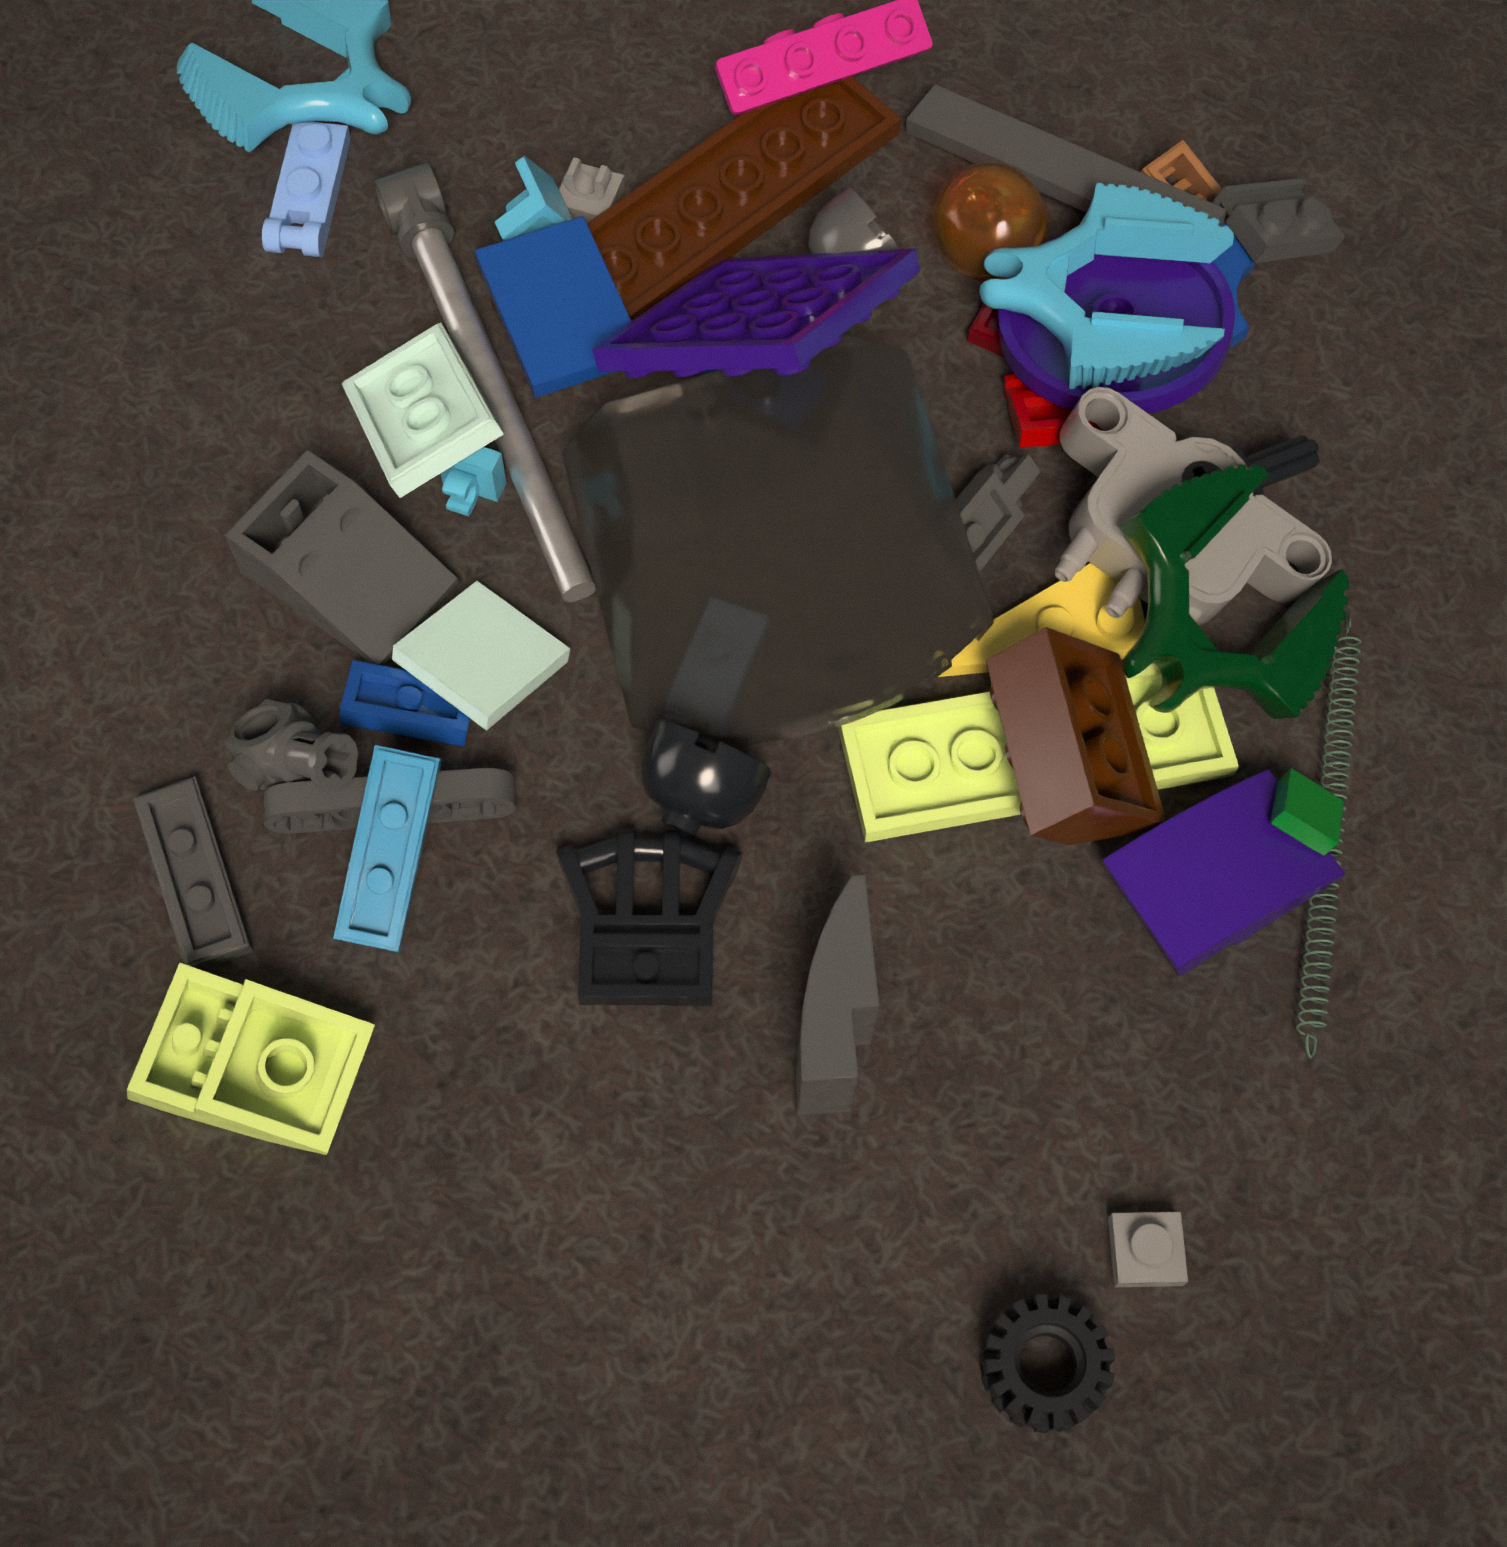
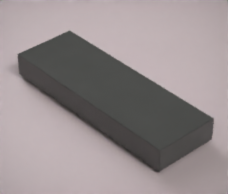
(192, 875)

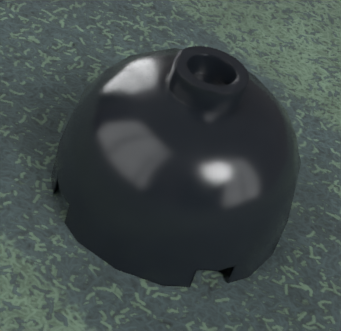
(699, 779)

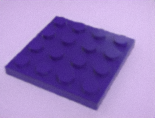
(757, 314)

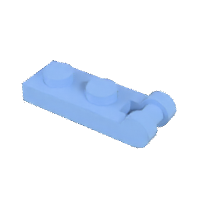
(307, 188)

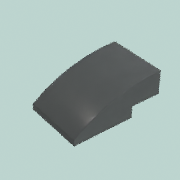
(837, 1006)

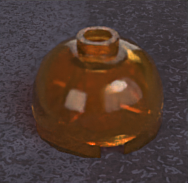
(987, 210)

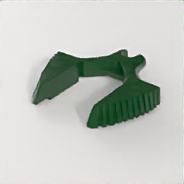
(1289, 658)

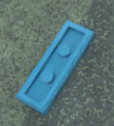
(387, 848)

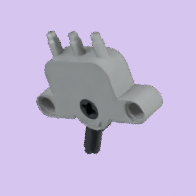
(1140, 460)

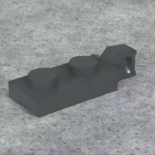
(993, 505)

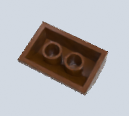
(1073, 740)

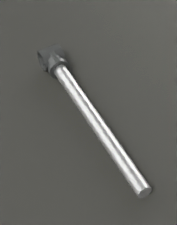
(418, 216)

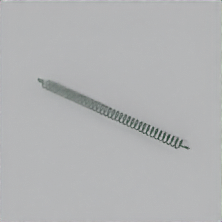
(1324, 988)

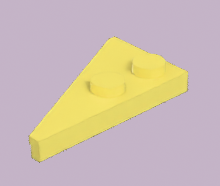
(1067, 607)

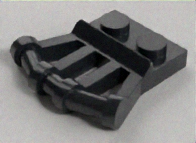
(647, 956)

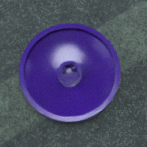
(1133, 288)

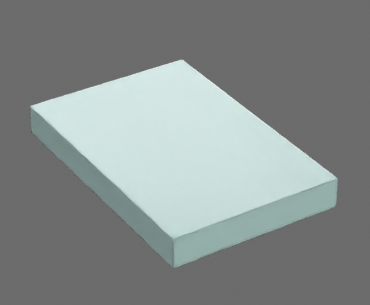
(421, 410)

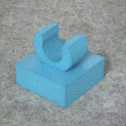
(472, 477)

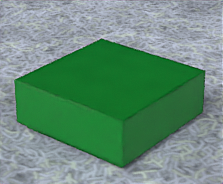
(1307, 812)

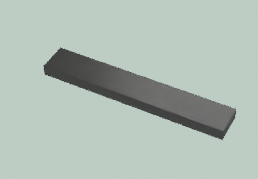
(1050, 162)

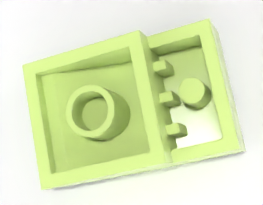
(250, 1060)

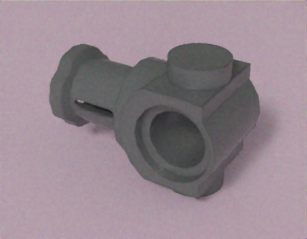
(284, 745)

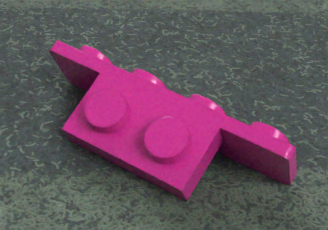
(822, 55)

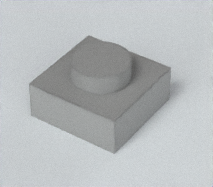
(1147, 1249)

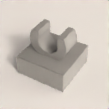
(590, 189)

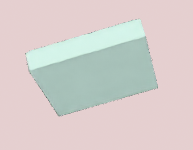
(480, 654)

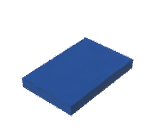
(553, 302)

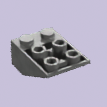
(339, 559)

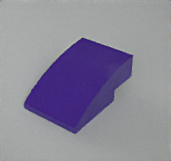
(1217, 873)

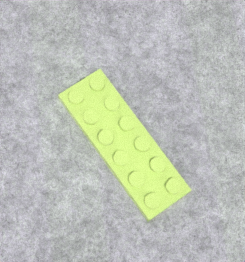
(949, 765)

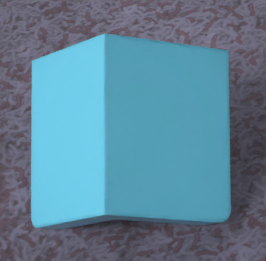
(536, 206)

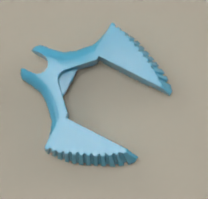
(253, 110)
(1110, 344)

